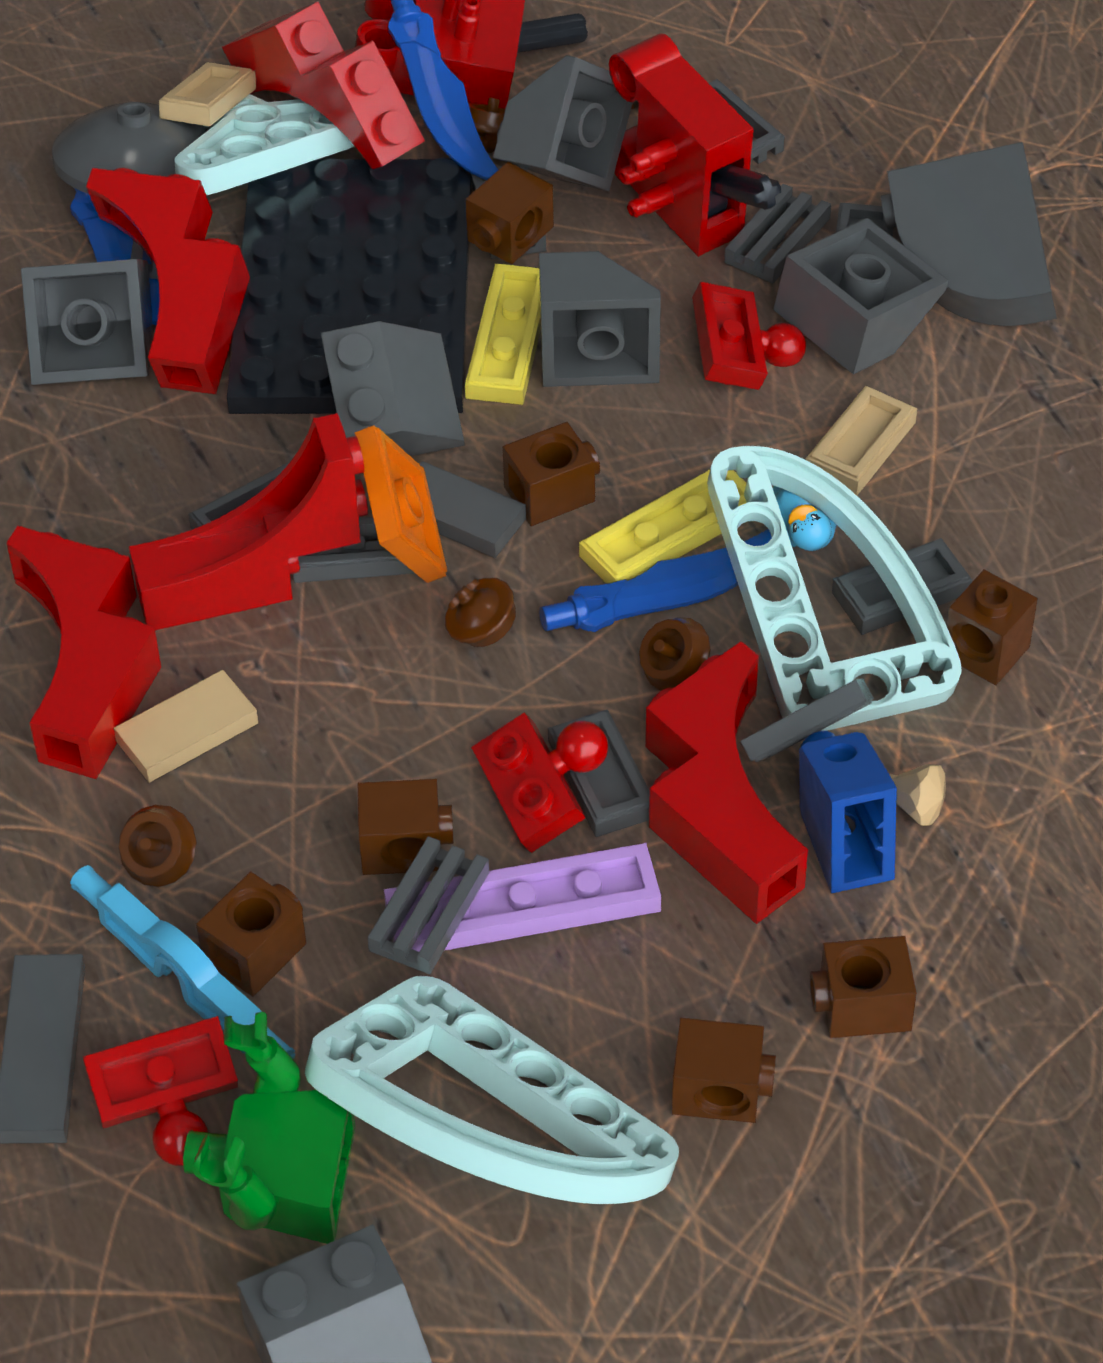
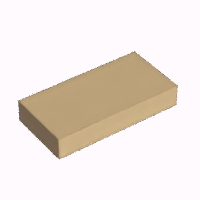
(207, 94)
(863, 438)
(186, 725)

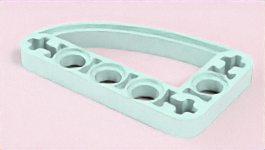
(933, 641)
(616, 1160)

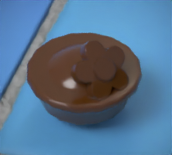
(487, 121)
(481, 612)
(673, 651)
(157, 845)

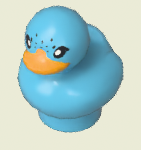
(804, 523)

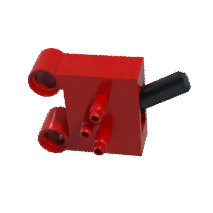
(474, 40)
(688, 149)

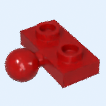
(731, 339)
(531, 777)
(162, 1077)

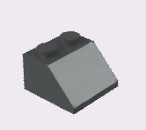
(566, 125)
(857, 294)
(88, 320)
(596, 322)
(396, 382)
(333, 1307)

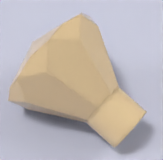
(921, 792)

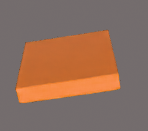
(401, 505)

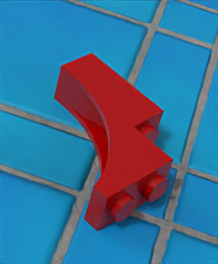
(348, 87)
(198, 278)
(254, 549)
(103, 655)
(705, 798)

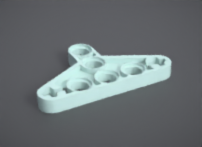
(257, 142)

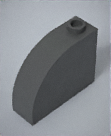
(979, 230)

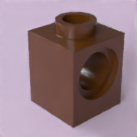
(509, 213)
(550, 472)
(991, 626)
(397, 821)
(249, 956)
(872, 963)
(720, 1070)

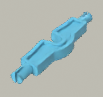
(166, 950)

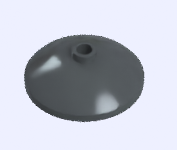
(121, 137)

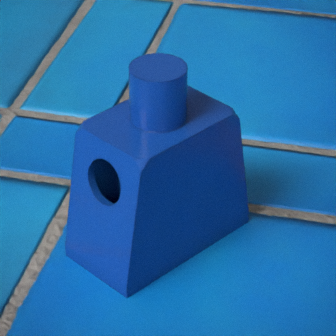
(848, 779)

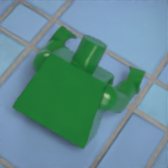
(282, 1149)

